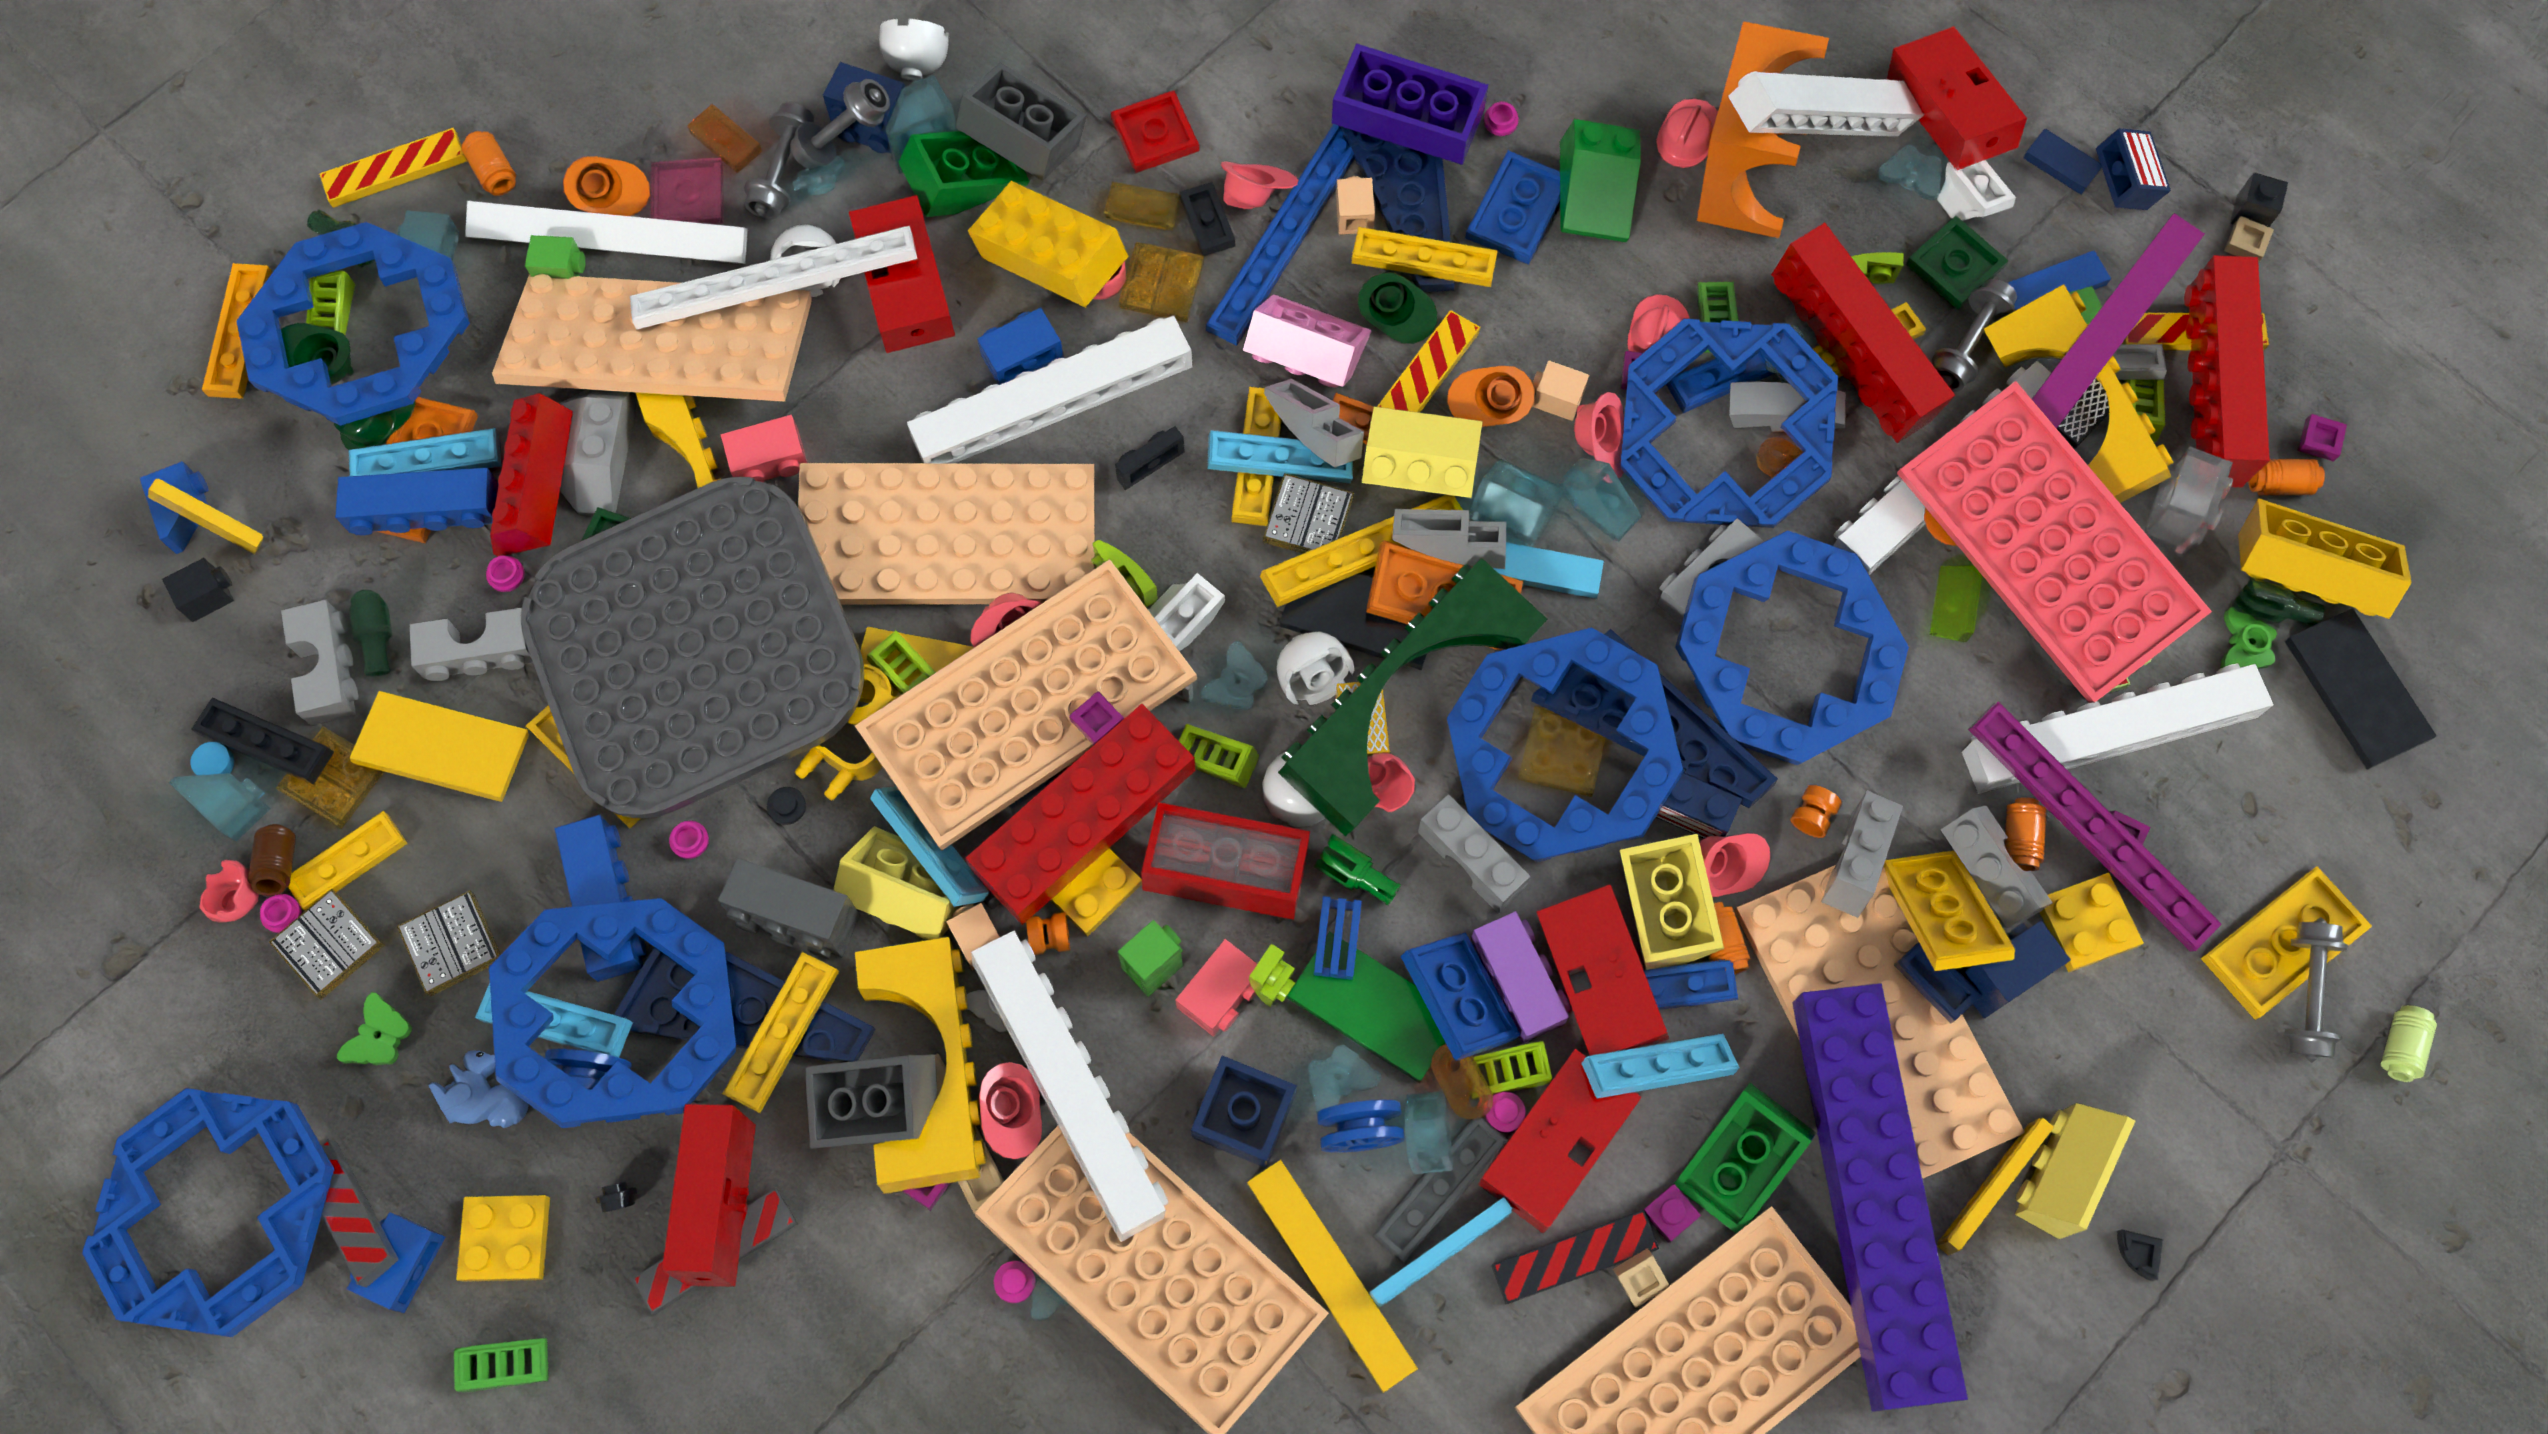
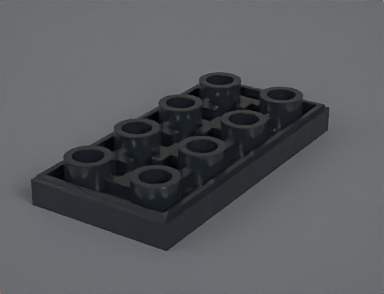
(1343, 614)
(2360, 688)

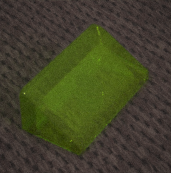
(1956, 602)

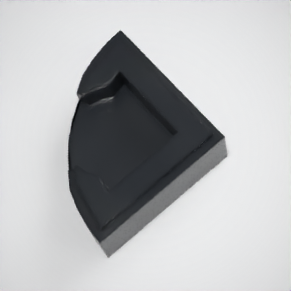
(2141, 1253)

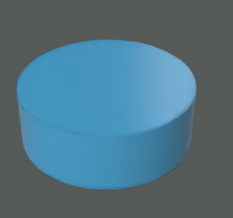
(212, 759)

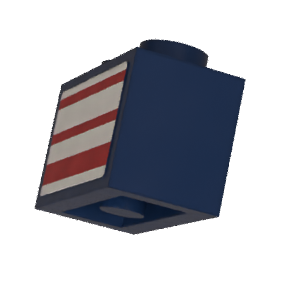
(2133, 169)
(1699, 808)

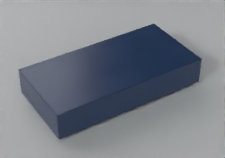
(2063, 161)
(1943, 989)

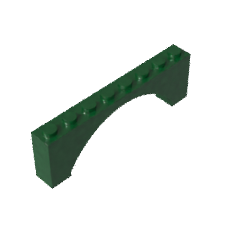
(1334, 762)

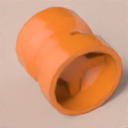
(1816, 811)
(1057, 933)

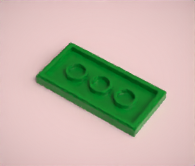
(1372, 1010)

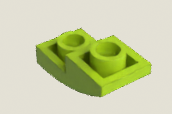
(1880, 266)
(1131, 571)
(1272, 977)

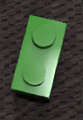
(1151, 957)

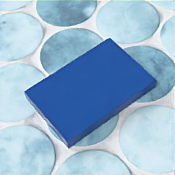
(1516, 208)
(1460, 996)

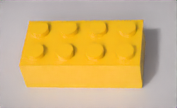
(1048, 243)
(2324, 559)

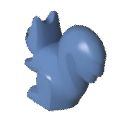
(472, 1099)

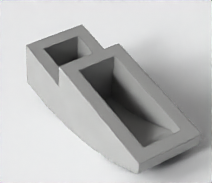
(1771, 404)
(1316, 422)
(1451, 536)

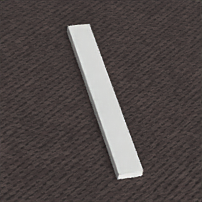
(608, 232)
(772, 277)

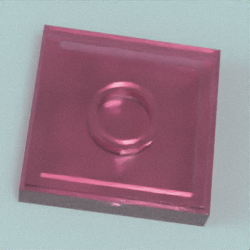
(688, 190)

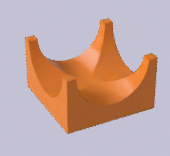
(1732, 149)

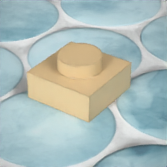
(2248, 239)
(1641, 1278)

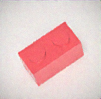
(765, 450)
(1218, 989)

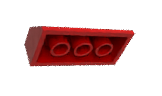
(530, 475)

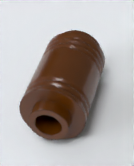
(271, 859)

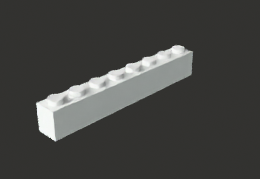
(1824, 105)
(1051, 393)
(1900, 514)
(2134, 722)
(1068, 1085)

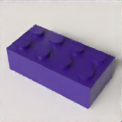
(1409, 103)

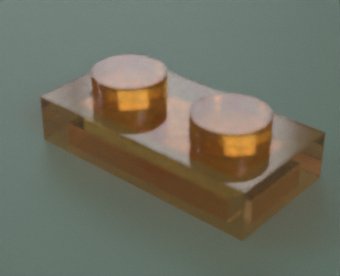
(724, 138)

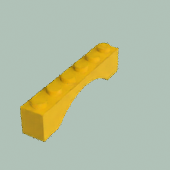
(673, 423)

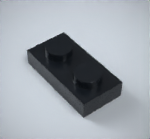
(1207, 219)
(1140, 463)

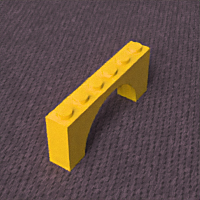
(2048, 329)
(927, 981)

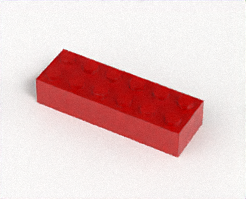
(1861, 333)
(2228, 365)
(1081, 813)

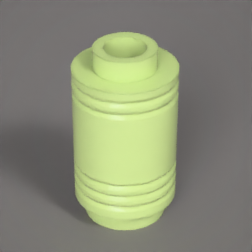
(2409, 1043)

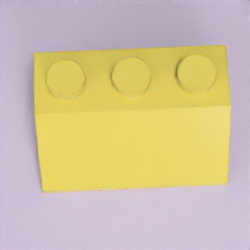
(1422, 452)
(893, 885)
(1671, 901)
(2073, 1169)

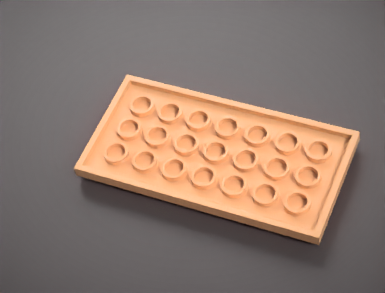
(584, 338)
(949, 529)
(1002, 711)
(1945, 1077)
(1175, 1299)
(1713, 1351)

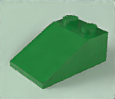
(955, 172)
(1598, 179)
(1745, 1158)

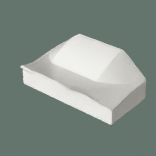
(1974, 192)
(1187, 610)

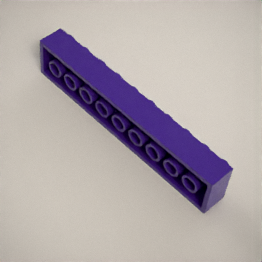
(1878, 1199)

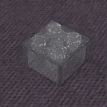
(2189, 501)

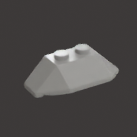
(597, 448)

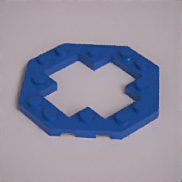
(289, 293)
(1723, 498)
(1859, 612)
(1582, 824)
(620, 1092)
(288, 1223)

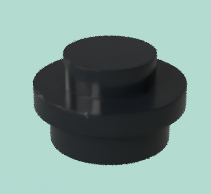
(786, 805)
(616, 1196)

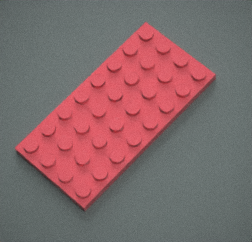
(2054, 542)

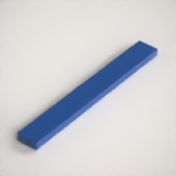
(1282, 238)

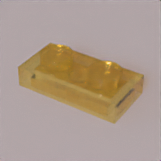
(1142, 206)

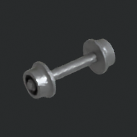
(864, 102)
(765, 197)
(1991, 303)
(2319, 938)

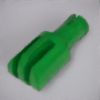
(1355, 870)

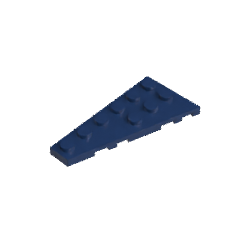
(1407, 192)
(1702, 744)
(648, 1004)

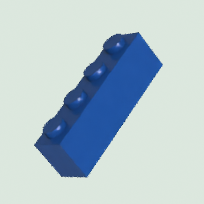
(416, 500)
(595, 878)

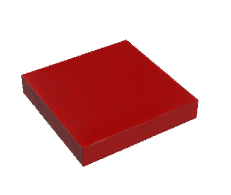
(1154, 131)

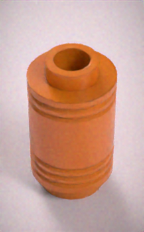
(489, 163)
(2288, 477)
(2026, 833)
(1732, 939)

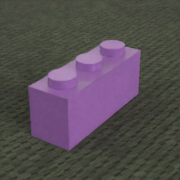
(1521, 976)

